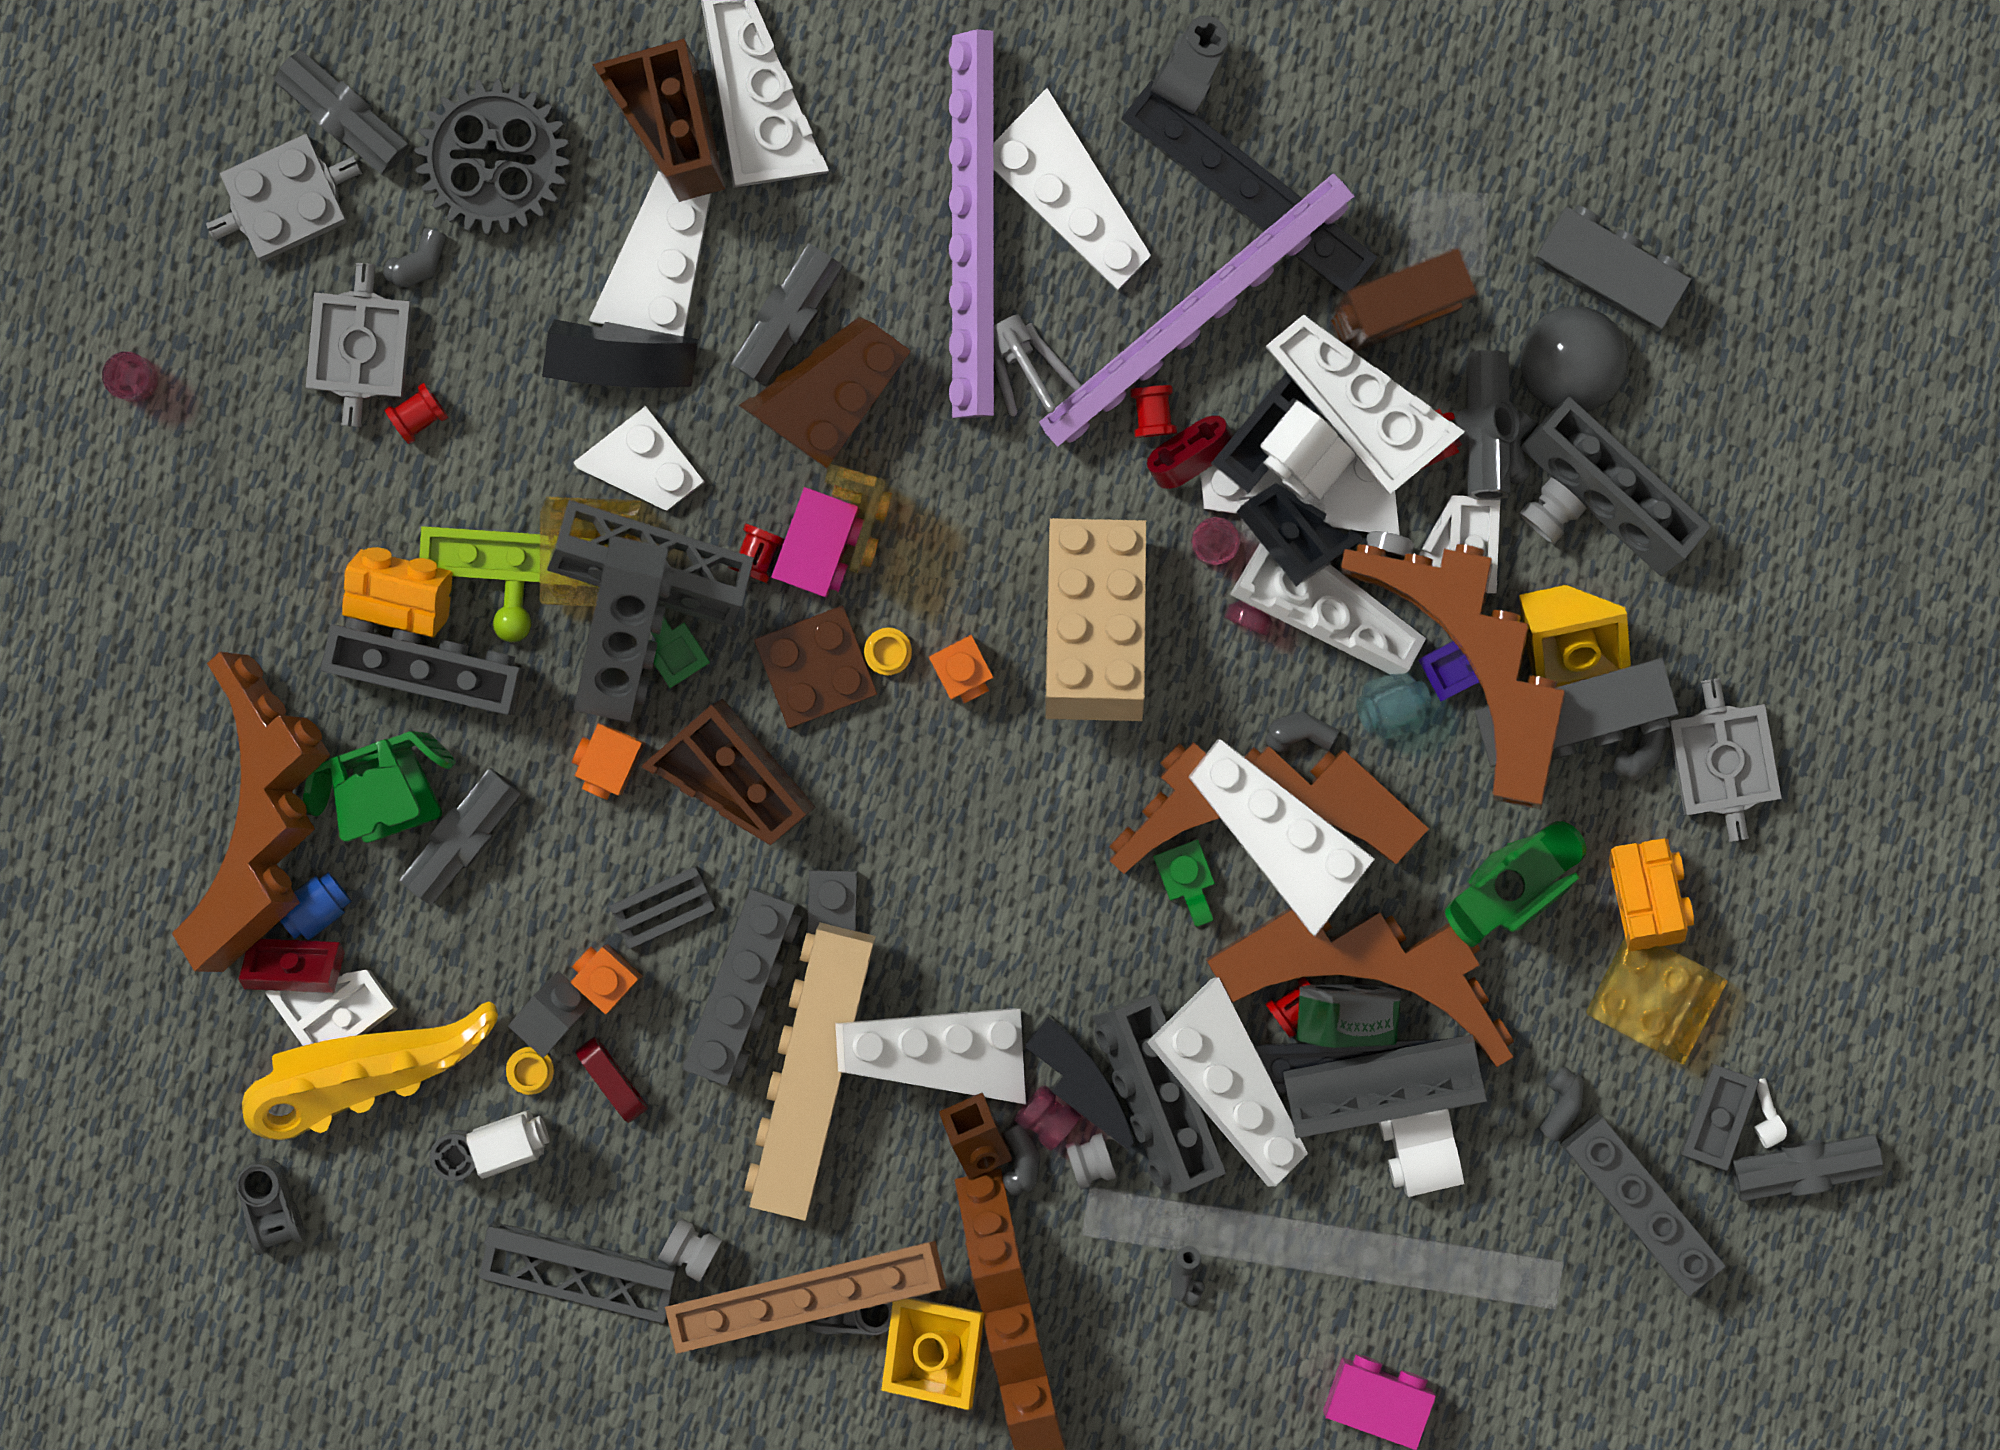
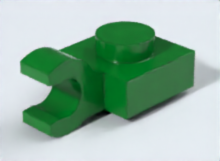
(678, 653)
(1186, 874)

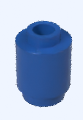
(319, 906)

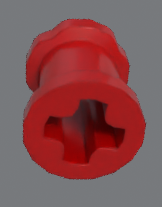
(1153, 411)
(416, 413)
(768, 544)
(1287, 1008)

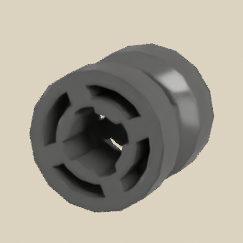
(455, 1148)

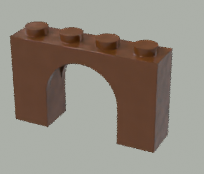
(1403, 301)

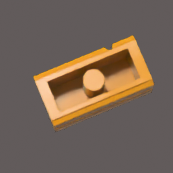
(397, 592)
(1649, 894)

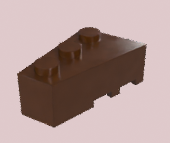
(668, 112)
(830, 390)
(732, 773)

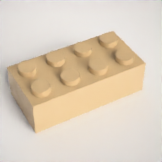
(1096, 619)

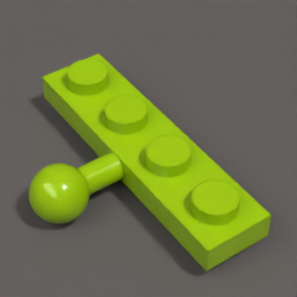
(490, 556)

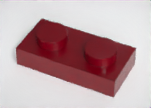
(292, 966)

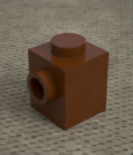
(975, 1135)

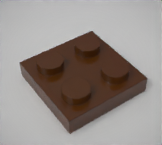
(815, 666)

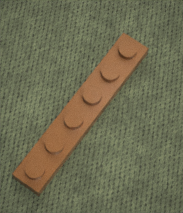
(806, 1297)

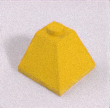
(1574, 634)
(933, 1352)

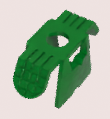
(386, 788)
(1538, 863)

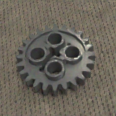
(488, 200)

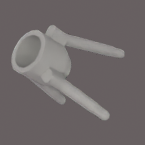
(1013, 342)

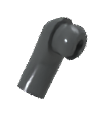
(418, 265)
(1644, 758)
(1569, 1103)
(1027, 1161)

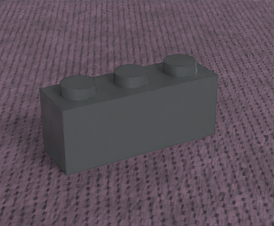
(1612, 267)

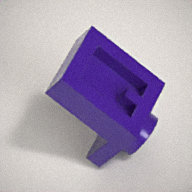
(1448, 670)

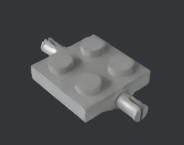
(283, 197)
(358, 345)
(1724, 759)

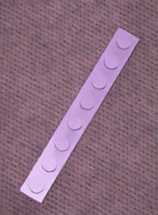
(972, 225)
(1210, 299)

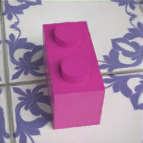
(817, 543)
(1380, 1401)

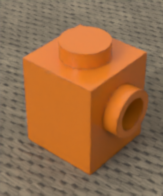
(962, 670)
(606, 760)
(604, 977)

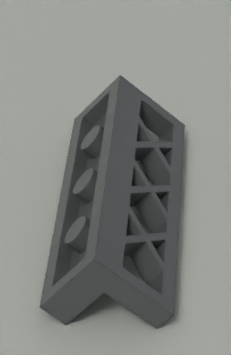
(688, 592)
(1384, 1086)
(580, 1256)

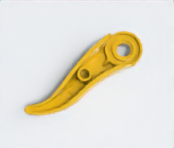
(354, 1070)

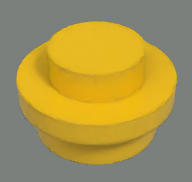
(888, 651)
(529, 1071)

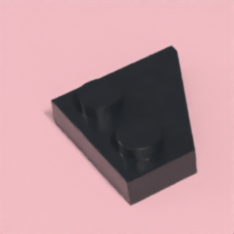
(1295, 532)

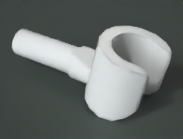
(1773, 1129)

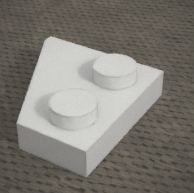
(642, 462)
(1466, 523)
(350, 1011)

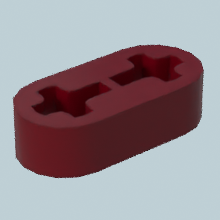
(1189, 452)
(611, 1079)

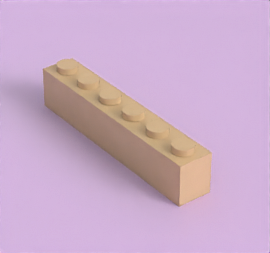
(810, 1074)

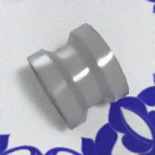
(1090, 1161)

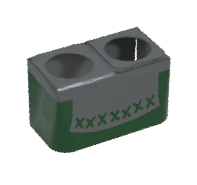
(1348, 1015)

